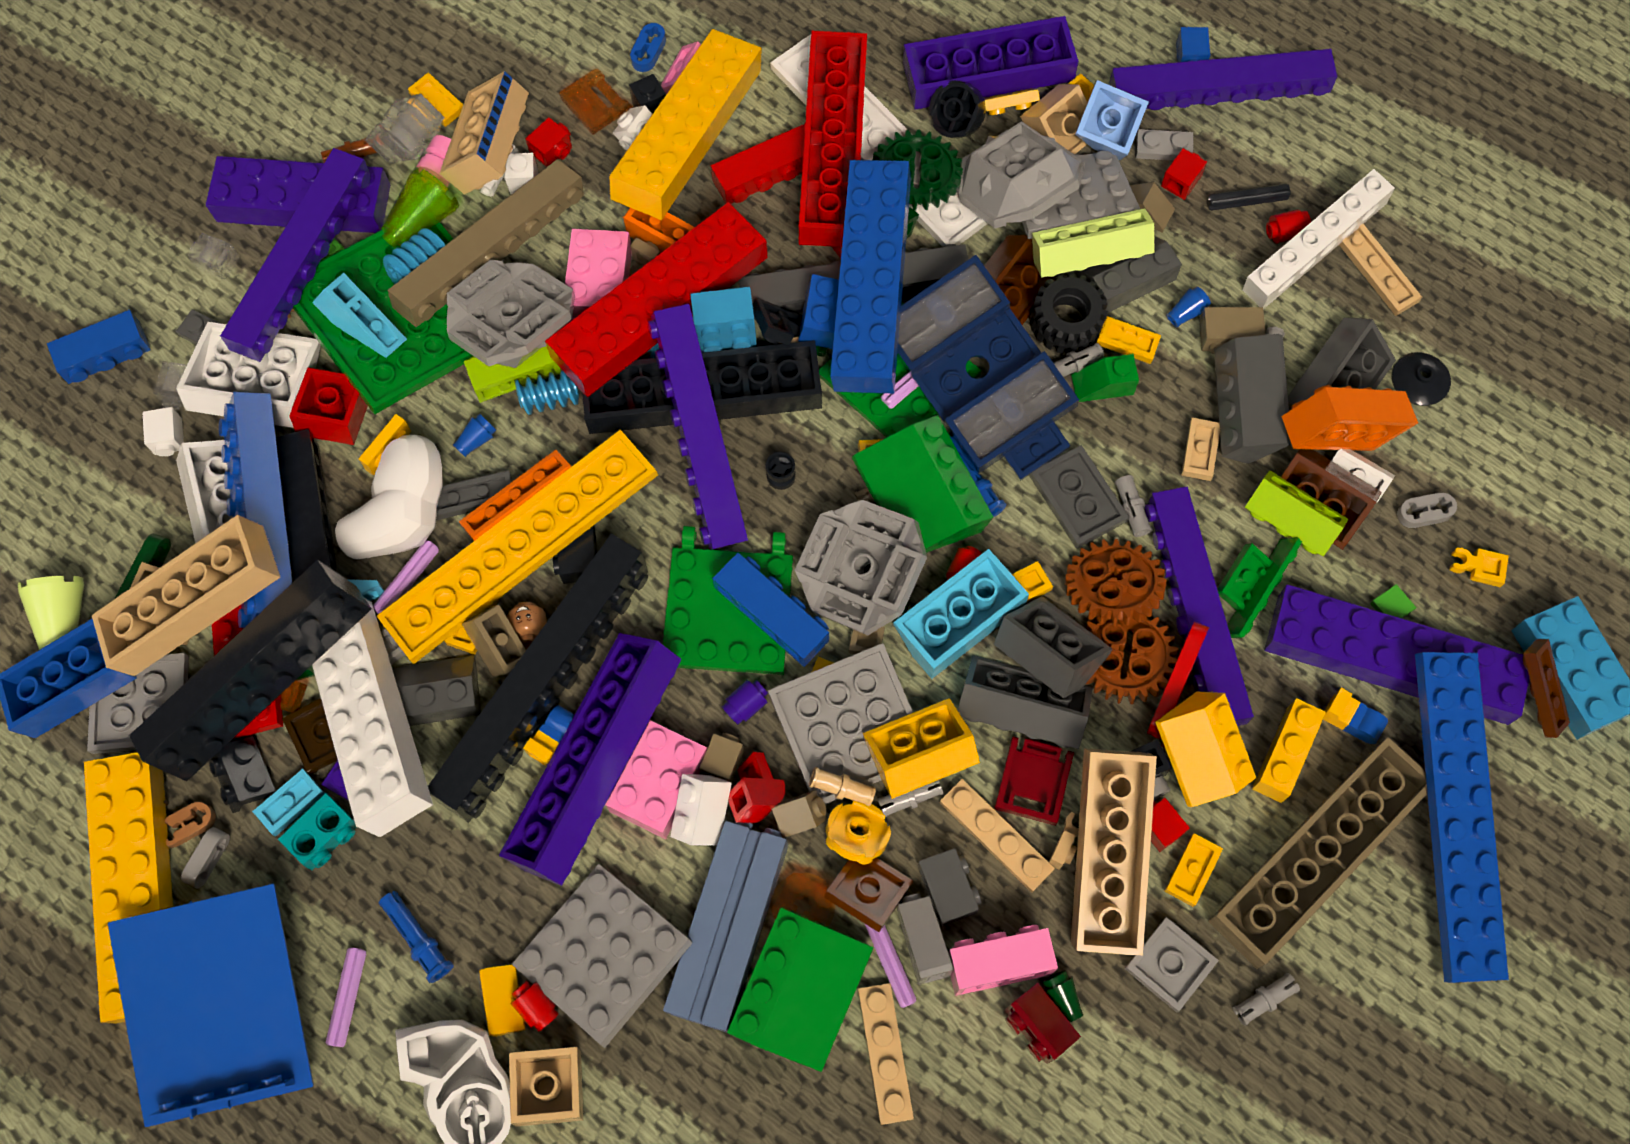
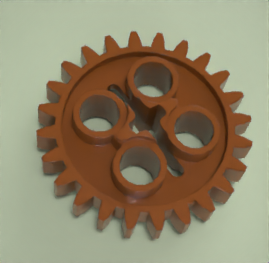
(1116, 573)
(1155, 660)

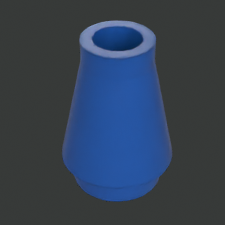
(1189, 306)
(474, 435)

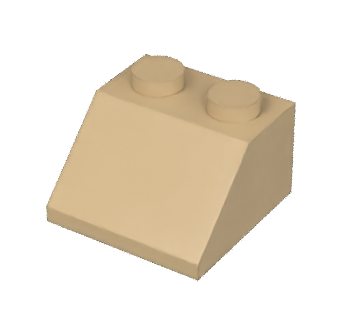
(1059, 116)

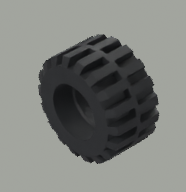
(1070, 292)

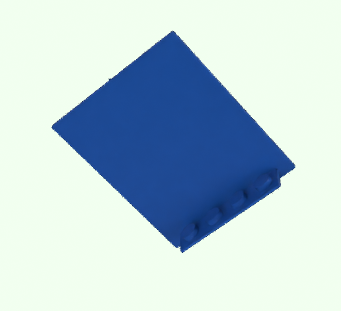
(210, 1005)

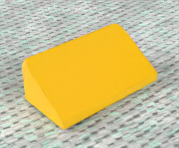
(497, 989)

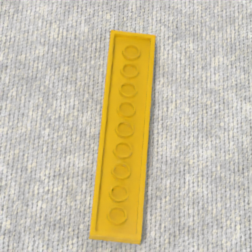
(516, 546)

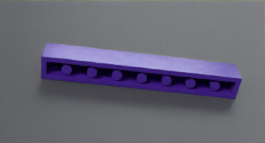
(1229, 79)
(296, 255)
(699, 427)
(1197, 597)

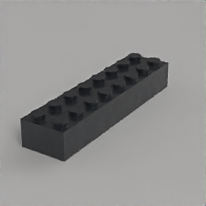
(740, 380)
(250, 672)

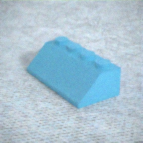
(960, 613)

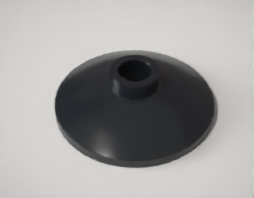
(1419, 389)

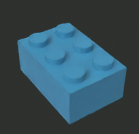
(724, 319)

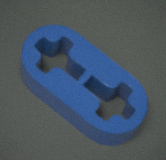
(643, 45)

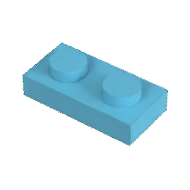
(288, 802)

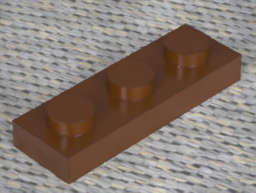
(1546, 688)

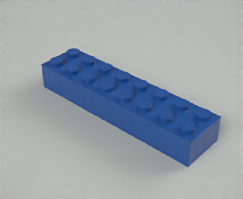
(871, 277)
(255, 485)

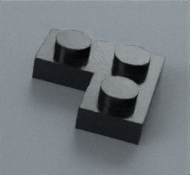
(776, 322)

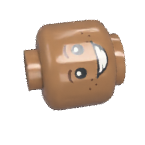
(527, 621)

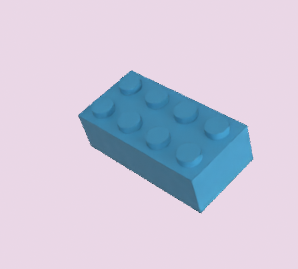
(1588, 671)

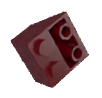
(1041, 1024)

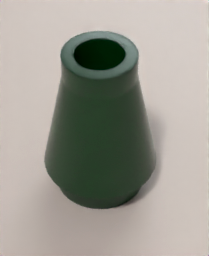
(1064, 995)

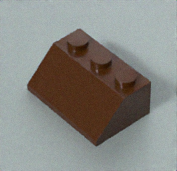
(1016, 274)
(1334, 488)

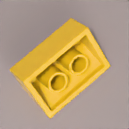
(921, 748)
(1205, 748)

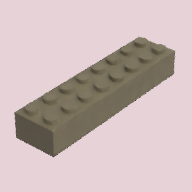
(1321, 853)

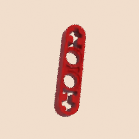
(1179, 675)

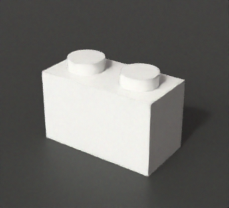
(700, 809)

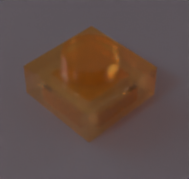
(293, 696)

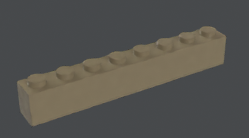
(489, 238)

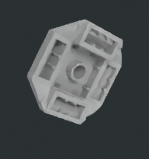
(1018, 176)
(507, 311)
(842, 548)

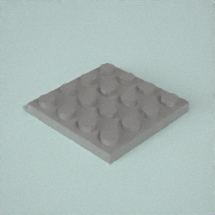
(1101, 194)
(832, 710)
(602, 955)

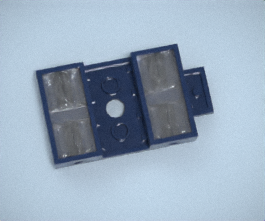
(1019, 398)

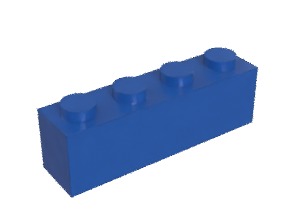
(771, 608)

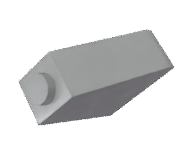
(924, 939)

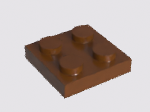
(869, 891)

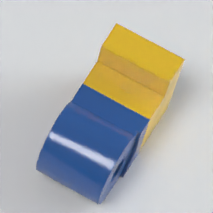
(1355, 717)
(549, 735)

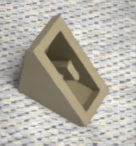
(1155, 202)

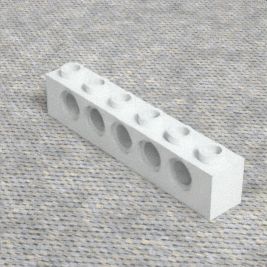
(1318, 239)

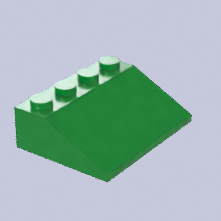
(925, 480)
(800, 989)

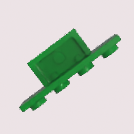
(1253, 580)

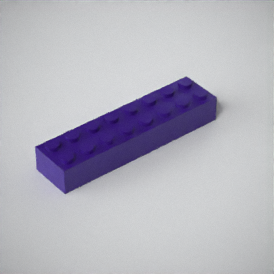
(1384, 648)
(590, 758)

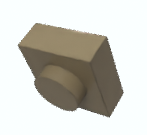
(643, 251)
(862, 642)

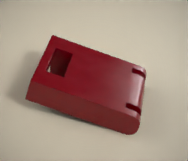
(1036, 777)

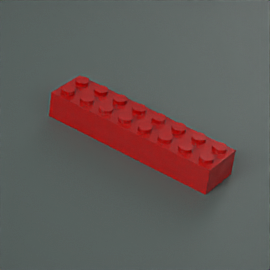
(831, 133)
(616, 326)

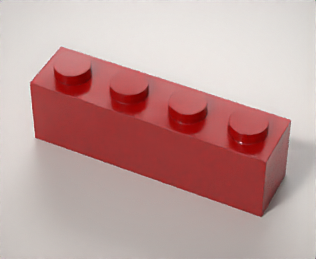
(760, 166)

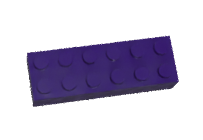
(992, 60)
(272, 190)

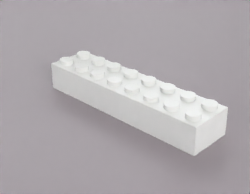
(371, 730)

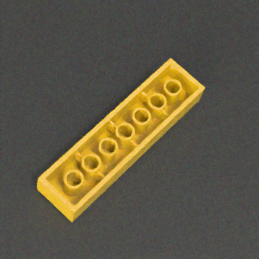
(685, 124)
(125, 856)

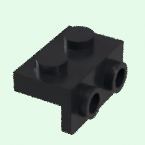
(241, 774)

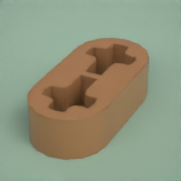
(192, 829)

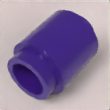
(745, 701)

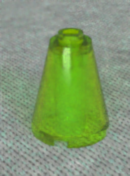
(418, 206)

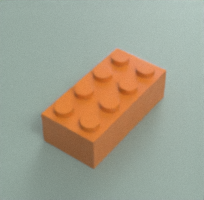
(1349, 418)

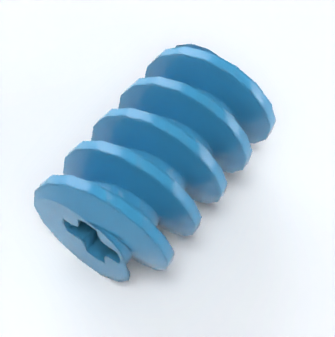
(411, 254)
(546, 392)

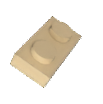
(1201, 449)

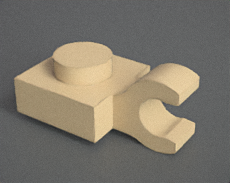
(1064, 849)

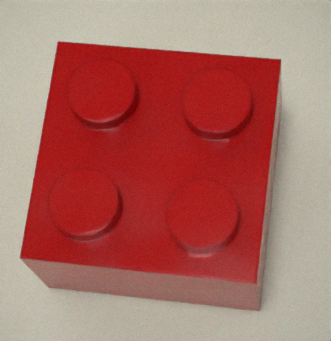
(328, 407)

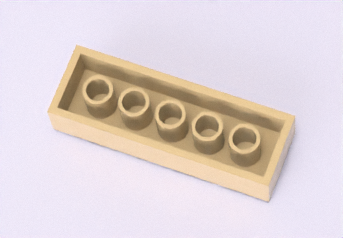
(185, 596)
(1113, 851)

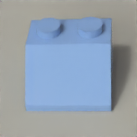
(1111, 119)

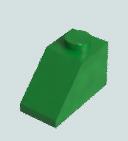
(1106, 379)

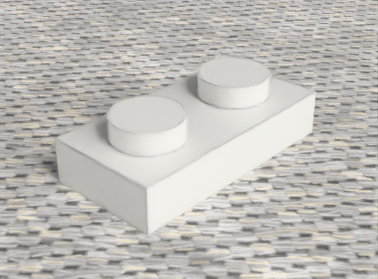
(1364, 469)

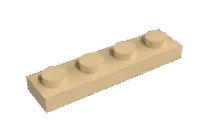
(1380, 270)
(997, 835)
(885, 1054)

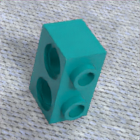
(314, 826)

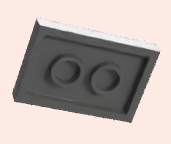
(1079, 496)

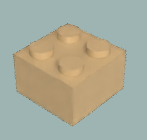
(545, 1086)

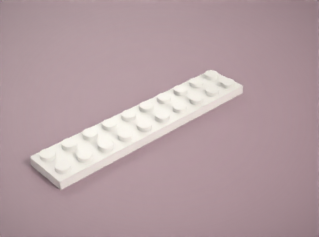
(950, 221)

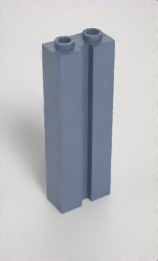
(727, 925)

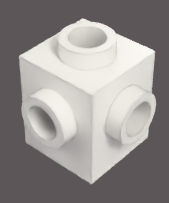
(631, 124)

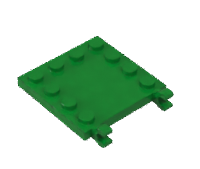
(705, 625)

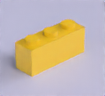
(1288, 750)

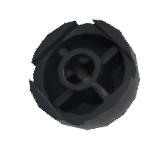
(957, 109)

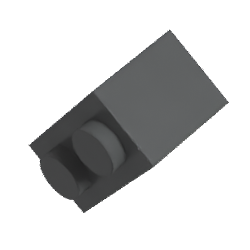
(948, 887)

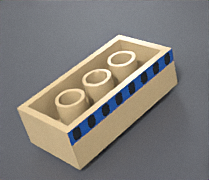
(484, 133)

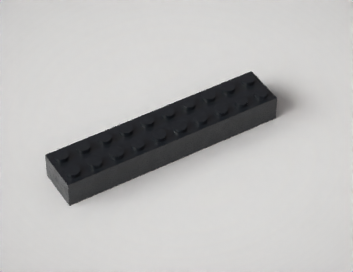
(539, 679)

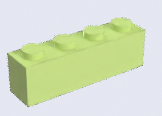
(1093, 243)

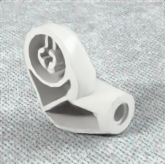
(402, 502)
(460, 1078)

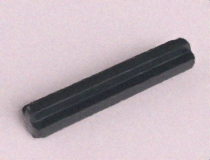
(1248, 196)

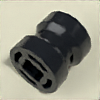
(779, 464)

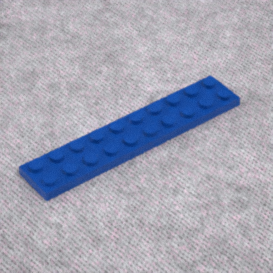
(1461, 818)

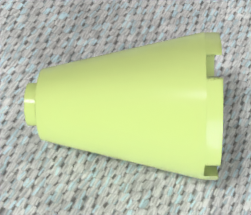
(52, 606)

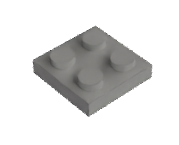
(1171, 965)

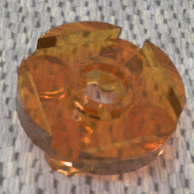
(799, 886)

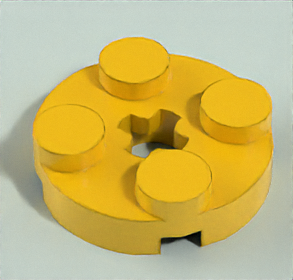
(852, 846)

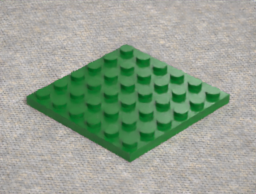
(415, 363)

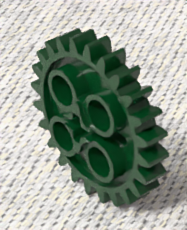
(938, 166)

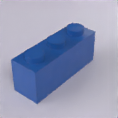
(98, 347)

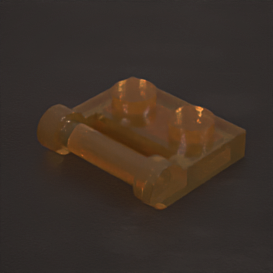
(589, 106)

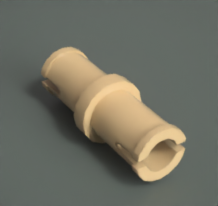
(842, 786)

